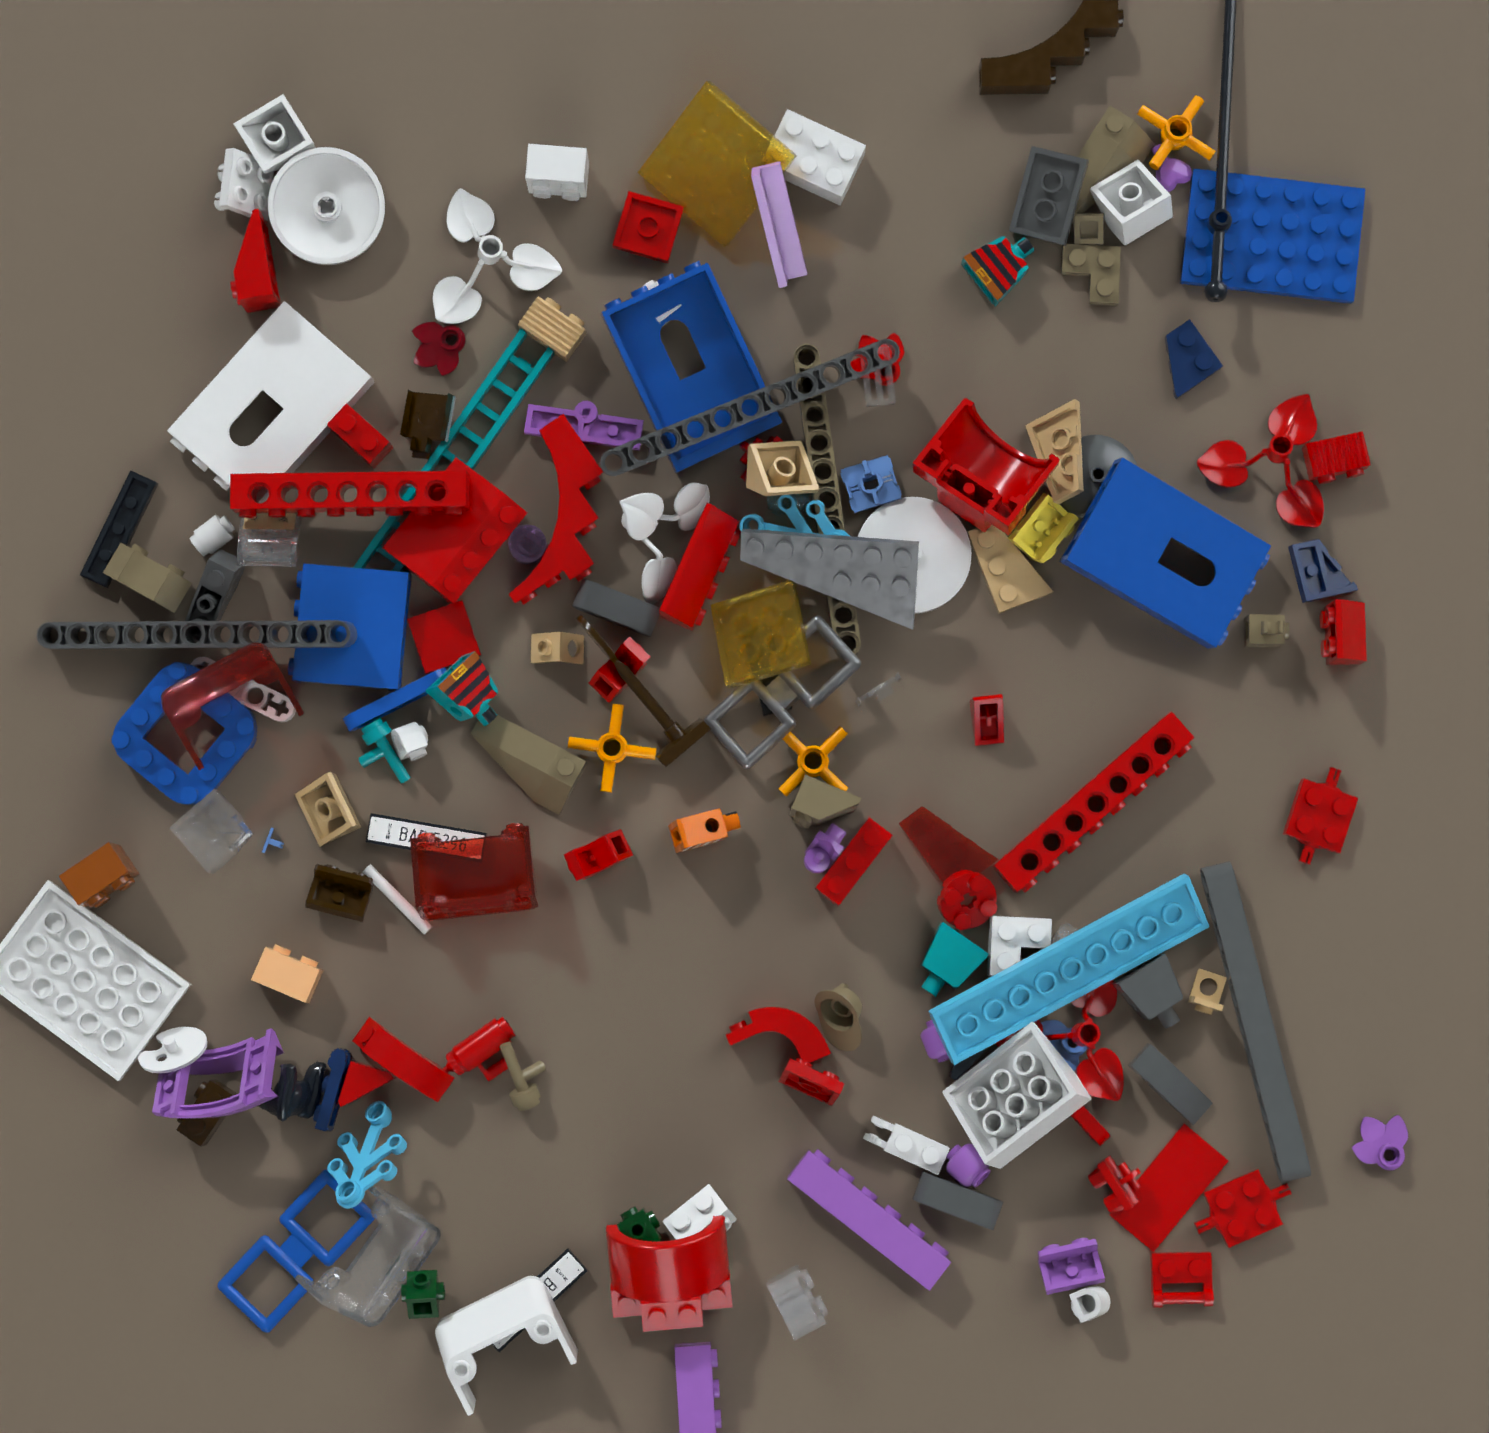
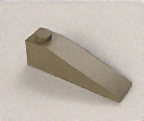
(1110, 148)
(535, 764)

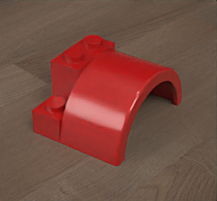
(980, 472)
(671, 1278)

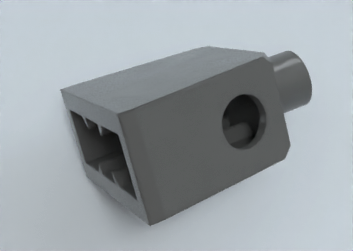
(1152, 990)

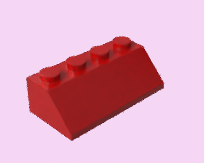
(699, 568)

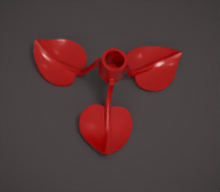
(1291, 424)
(1102, 1071)

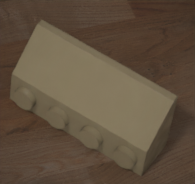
(820, 803)

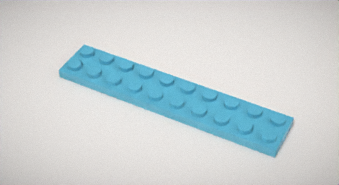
(1069, 969)

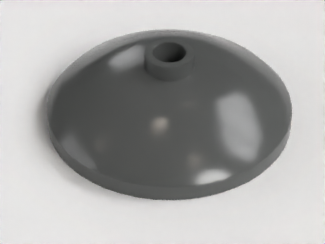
(1097, 454)

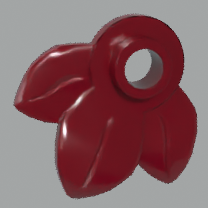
(435, 349)

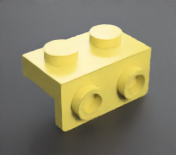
(1043, 529)

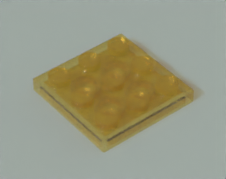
(760, 634)

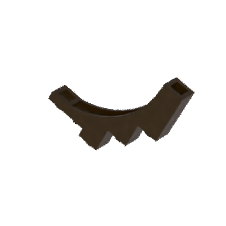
(1031, 69)

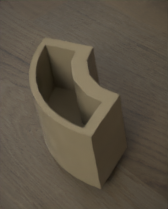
(148, 577)

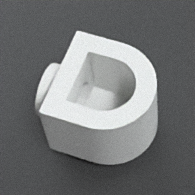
(410, 741)
(1090, 1303)

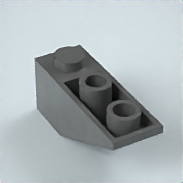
(214, 590)

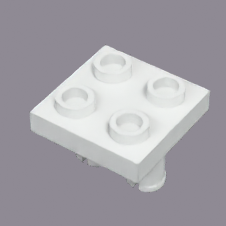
(243, 184)

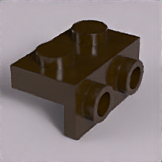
(339, 892)

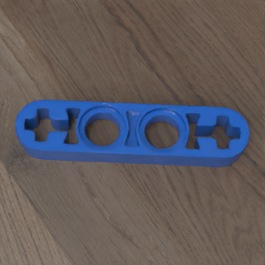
(391, 702)

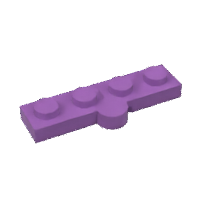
(586, 422)

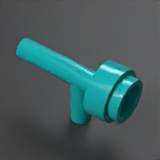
(376, 732)

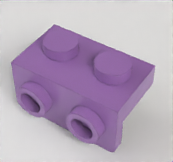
(1070, 1265)

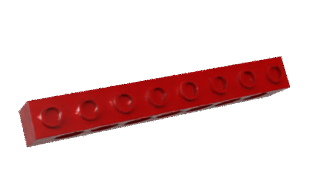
(246, 486)
(1168, 729)

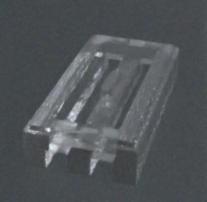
(889, 380)

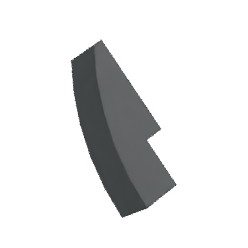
(1170, 1083)

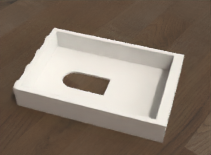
(299, 373)

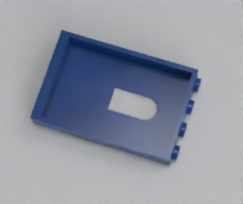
(727, 360)
(1127, 535)

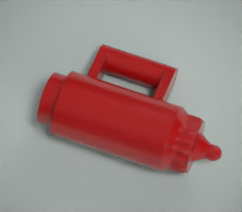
(480, 1047)

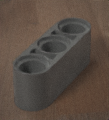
(616, 607)
(958, 1200)

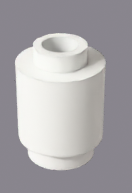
(212, 535)

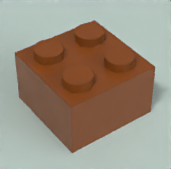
(99, 876)

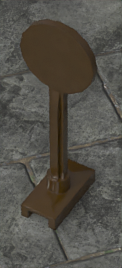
(679, 738)

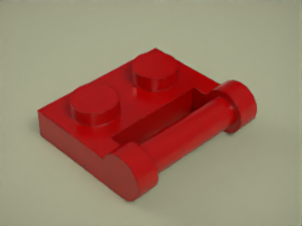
(1181, 1268)

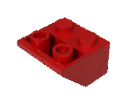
(1344, 632)

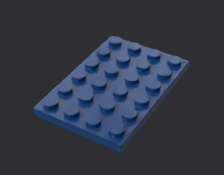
(1281, 237)

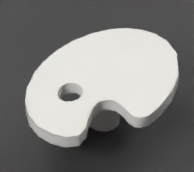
(179, 1045)

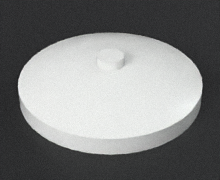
(326, 206)
(943, 545)

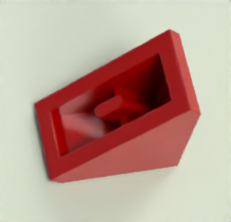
(987, 719)
(362, 1080)

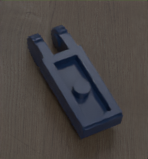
(327, 1112)

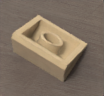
(779, 469)
(327, 809)

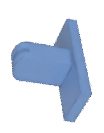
(271, 841)

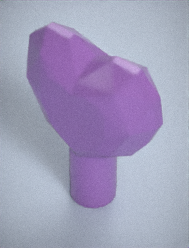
(1172, 172)

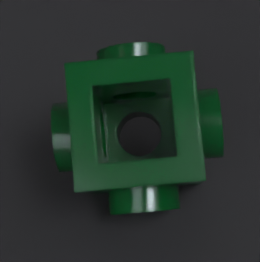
(646, 1220)
(422, 1294)

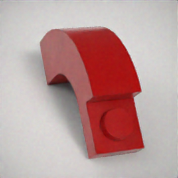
(801, 1031)
(402, 1060)

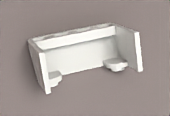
(493, 1318)

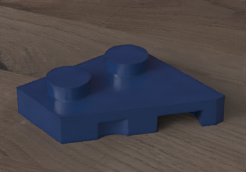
(1189, 358)
(1317, 572)

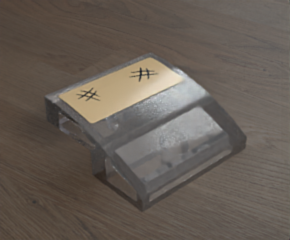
(269, 540)

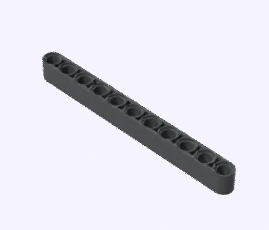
(760, 397)
(183, 630)
(1255, 1022)

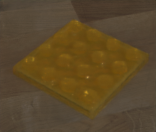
(710, 160)

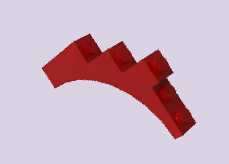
(565, 553)

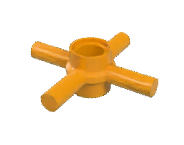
(1173, 142)
(822, 751)
(611, 761)

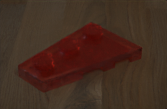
(944, 846)

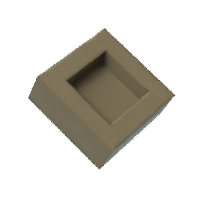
(1089, 228)

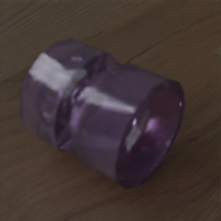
(527, 544)

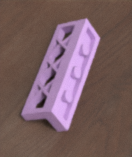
(778, 222)

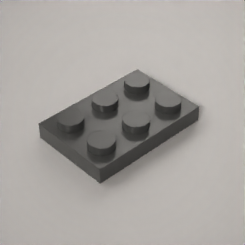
(1048, 195)

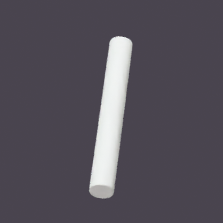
(397, 899)

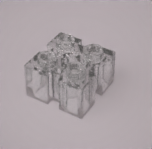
(796, 1302)

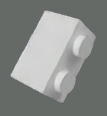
(274, 134)
(1132, 202)

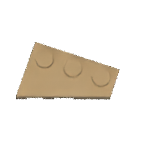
(1061, 435)
(1006, 570)

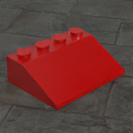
(454, 549)

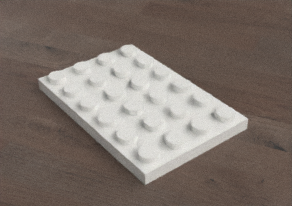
(86, 980)

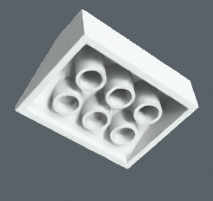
(1015, 1096)

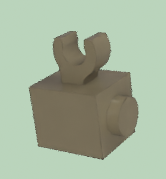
(1266, 630)

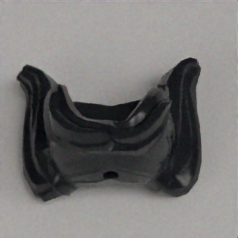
(296, 1096)

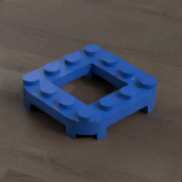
(218, 761)

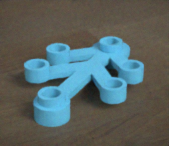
(796, 518)
(352, 1191)

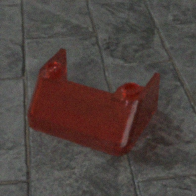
(184, 698)

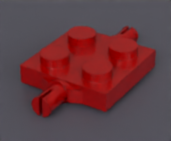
(1320, 816)
(1242, 1208)

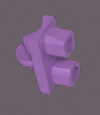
(824, 849)

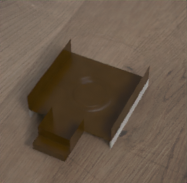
(426, 419)

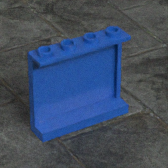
(377, 608)

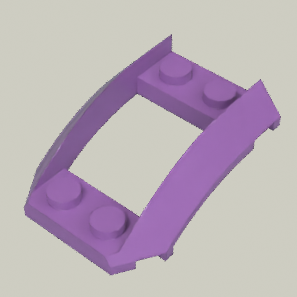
(250, 1055)

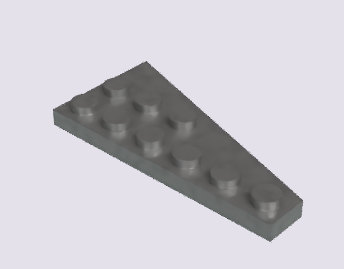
(855, 570)

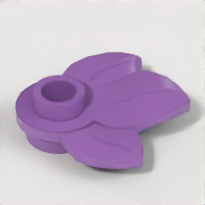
(1378, 1139)

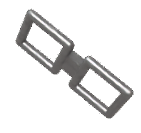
(781, 695)

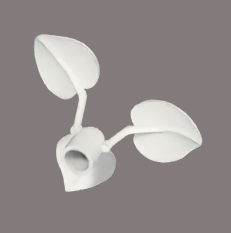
(468, 219)
(640, 520)

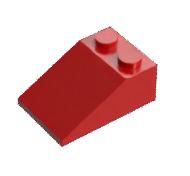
(254, 271)

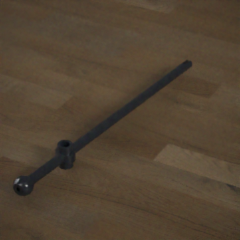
(1220, 218)

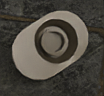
(839, 1016)

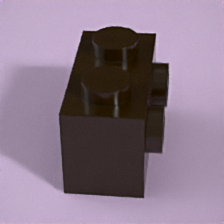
(202, 1129)

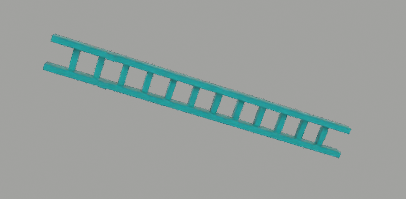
(458, 427)

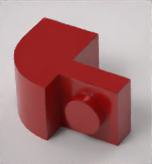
(608, 681)
(598, 855)

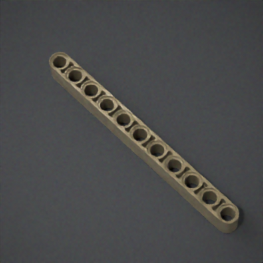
(826, 487)

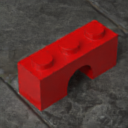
(853, 862)

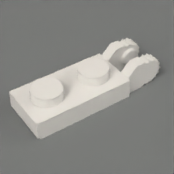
(910, 1146)

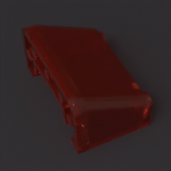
(474, 874)

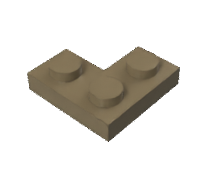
(1099, 263)

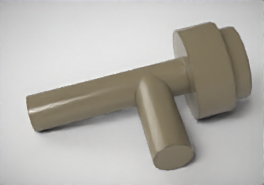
(525, 1095)

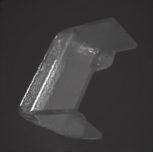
(380, 1268)

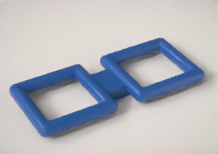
(292, 1254)

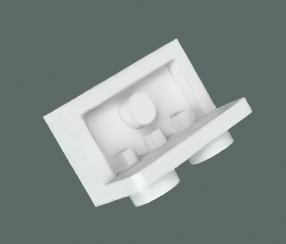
(698, 1214)

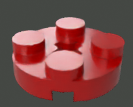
(953, 893)

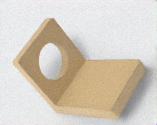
(554, 647)
(1205, 1003)

